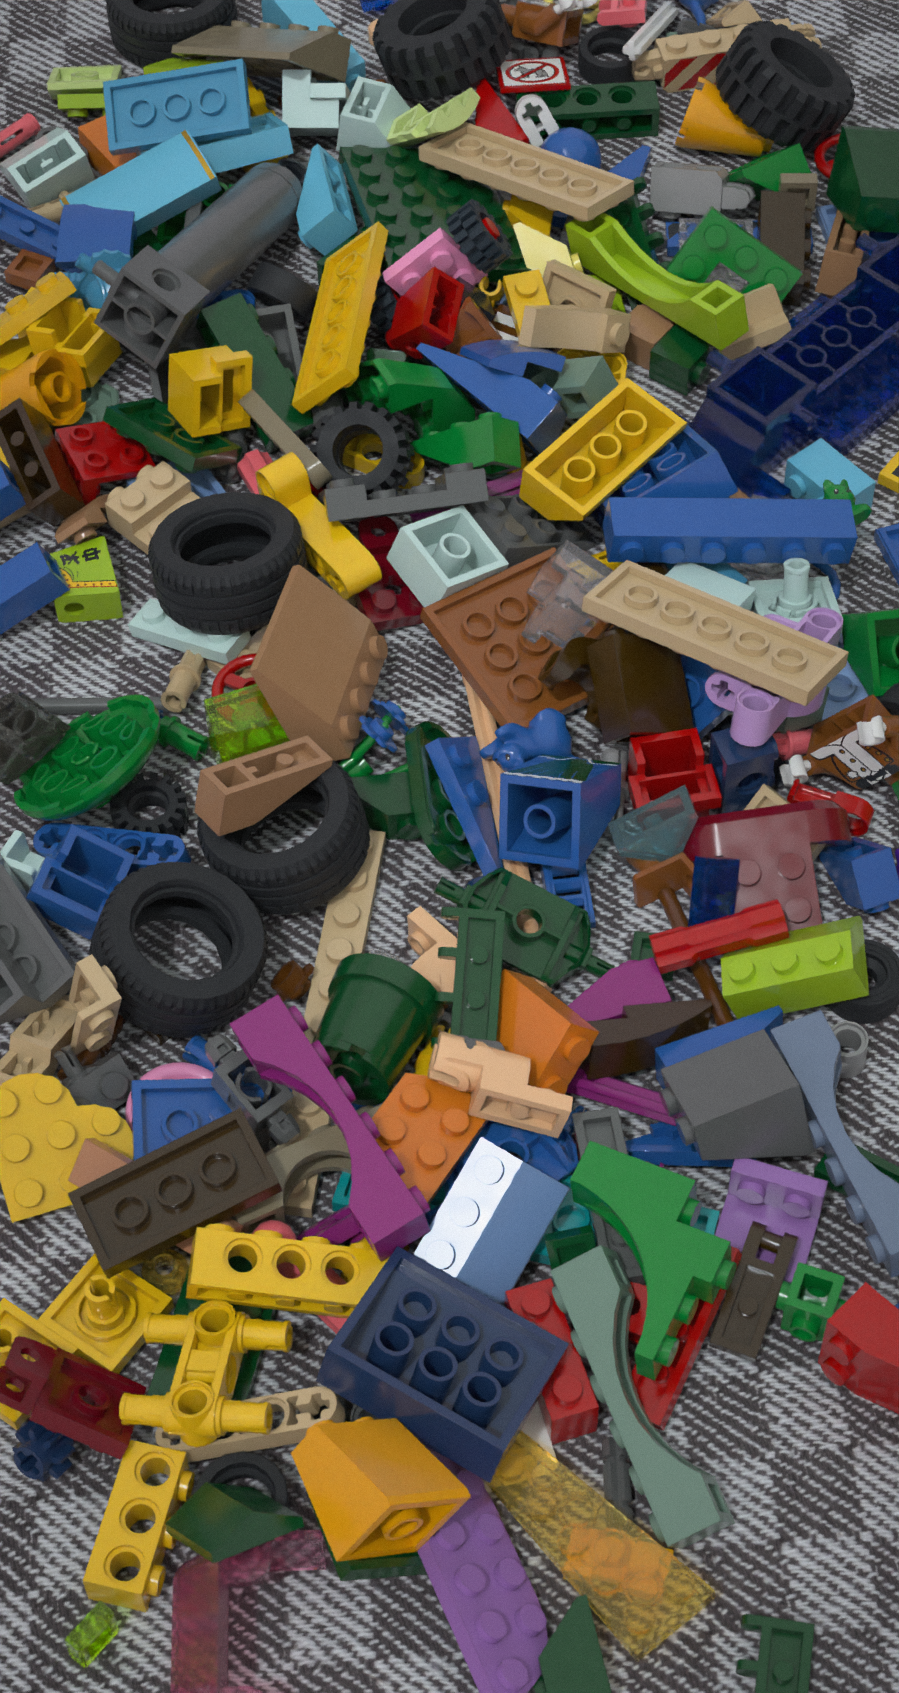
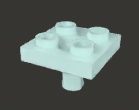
(793, 594)

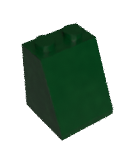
(867, 178)

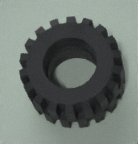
(365, 420)

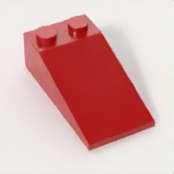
(863, 1348)

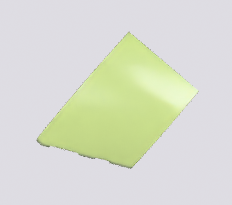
(419, 125)

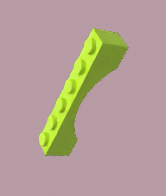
(705, 309)

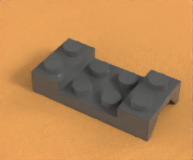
(455, 487)

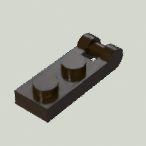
(753, 1293)

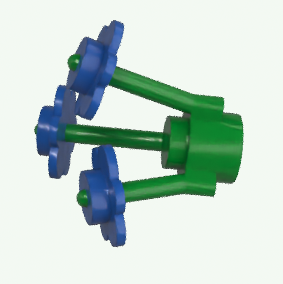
(380, 732)

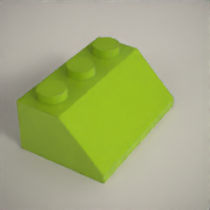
(799, 972)

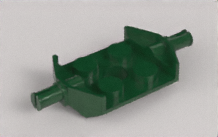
(563, 928)

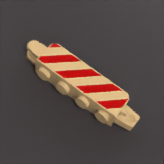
(683, 58)

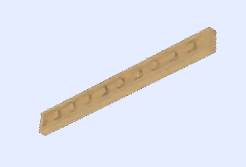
(342, 935)

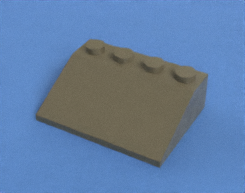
(273, 49)

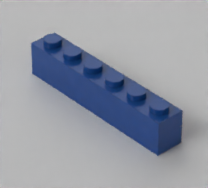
(729, 530)

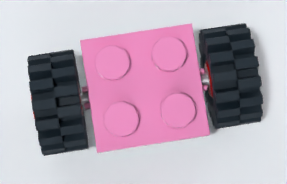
(471, 254)

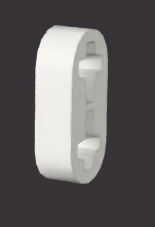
(527, 124)

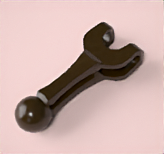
(573, 660)

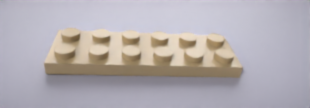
(526, 171)
(715, 632)

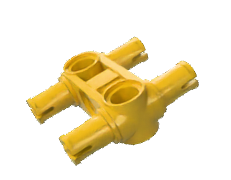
(206, 1373)

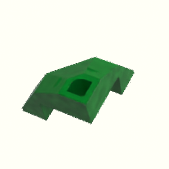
(414, 389)

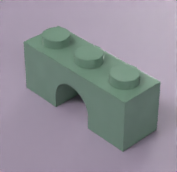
(580, 383)

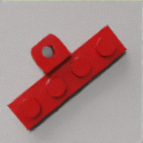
(661, 1395)

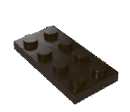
(173, 1192)

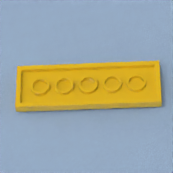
(340, 319)

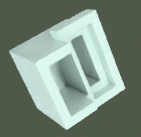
(311, 106)

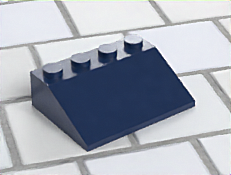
(441, 1362)

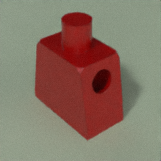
(426, 314)

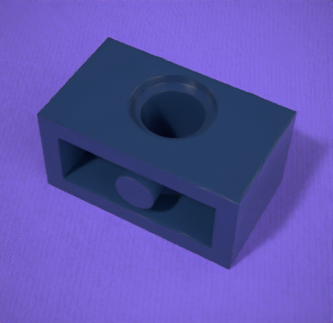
(740, 769)

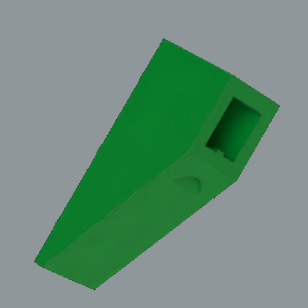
(486, 442)

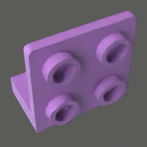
(774, 1198)

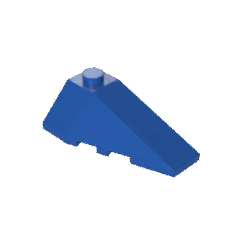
(502, 392)

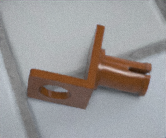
(656, 876)

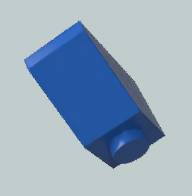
(863, 874)

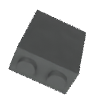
(738, 1102)

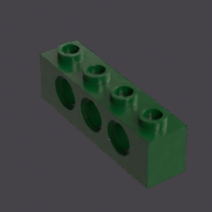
(601, 109)

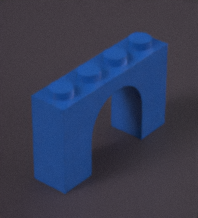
(31, 576)

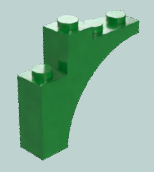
(656, 1220)

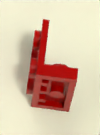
(99, 456)

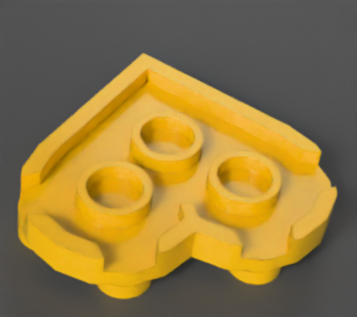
(42, 1141)

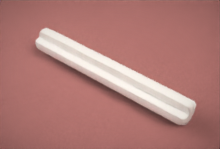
(650, 31)

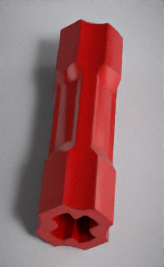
(750, 927)

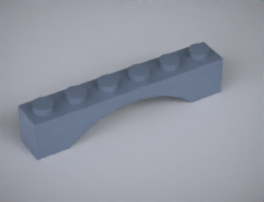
(873, 1198)

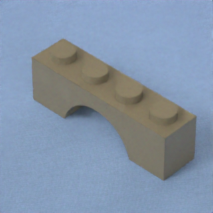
(319, 1152)

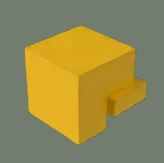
(74, 331)
(207, 389)

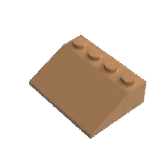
(318, 664)

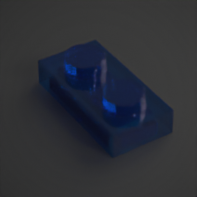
(713, 888)

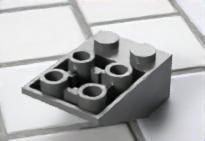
(522, 531)

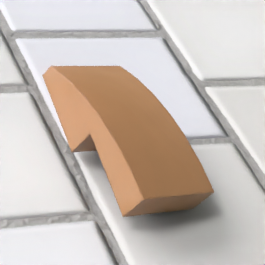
(83, 523)

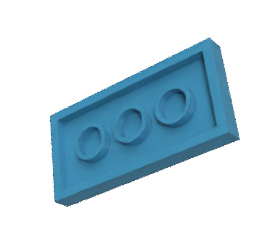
(156, 106)

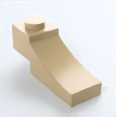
(574, 328)
(38, 1040)

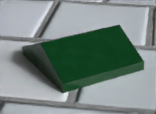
(230, 1520)

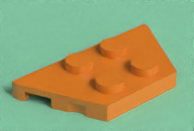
(426, 1130)

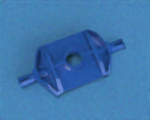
(548, 1154)

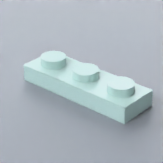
(157, 627)

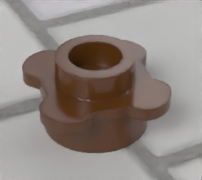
(292, 980)

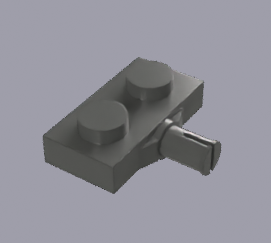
(100, 1083)

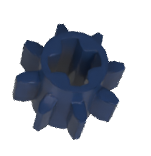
(42, 1452)

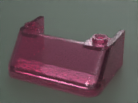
(202, 1606)

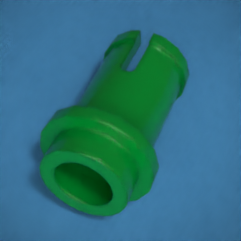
(182, 738)

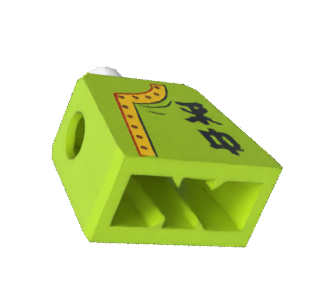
(91, 583)

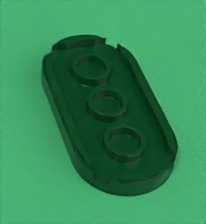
(431, 805)

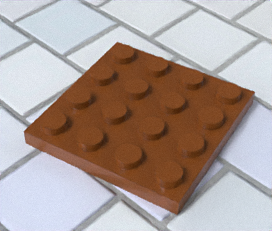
(484, 640)

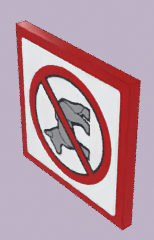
(533, 75)

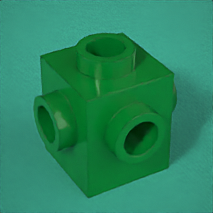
(809, 1301)

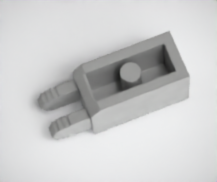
(694, 189)

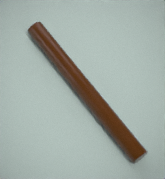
(701, 968)

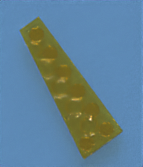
(625, 1573)

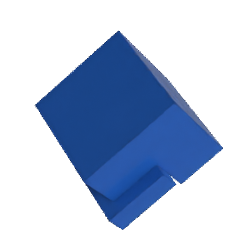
(78, 880)

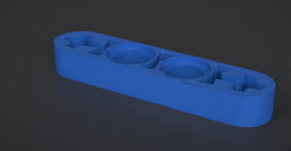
(162, 844)

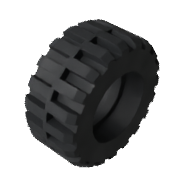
(440, 45)
(784, 85)

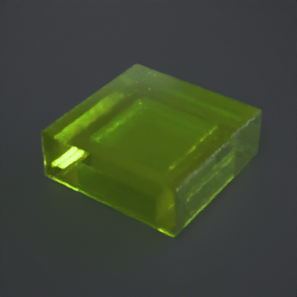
(92, 1634)

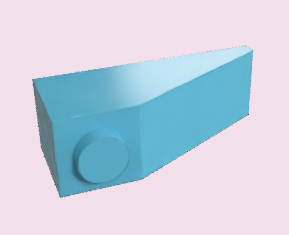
(324, 204)

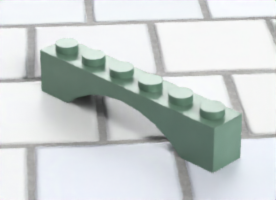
(599, 1303)

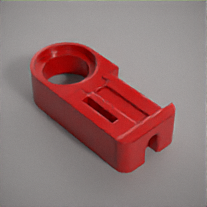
(853, 804)

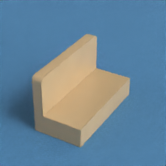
(765, 321)

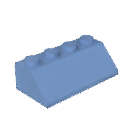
(491, 1221)

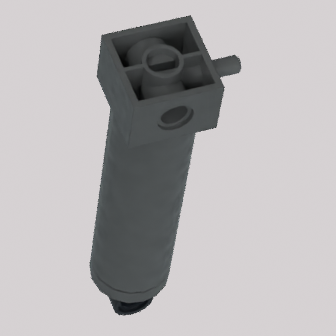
(163, 291)

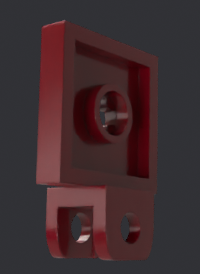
(378, 604)
(57, 1391)

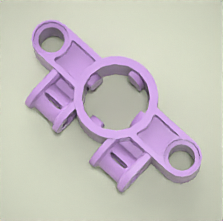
(760, 711)

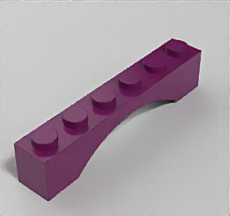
(379, 1199)

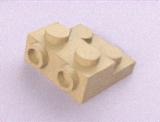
(147, 502)

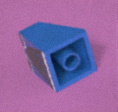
(556, 809)

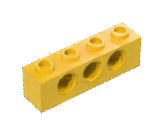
(264, 1287)

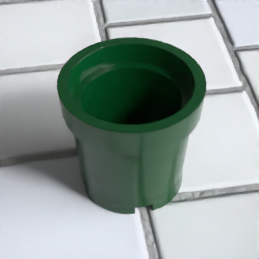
(375, 1022)

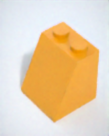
(375, 1487)

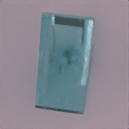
(656, 828)

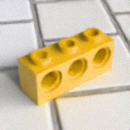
(128, 1503)

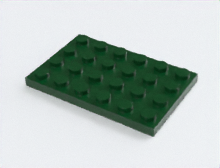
(416, 200)

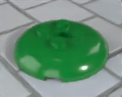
(91, 760)

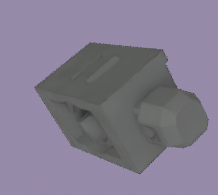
(231, 1066)

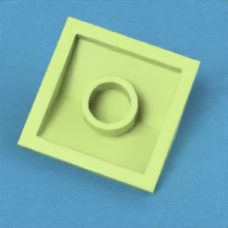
(81, 79)

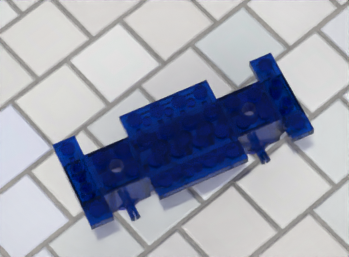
(820, 380)

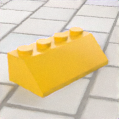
(598, 453)

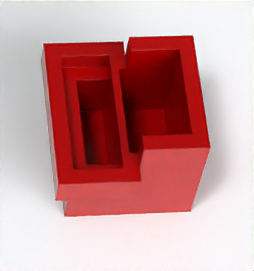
(667, 762)

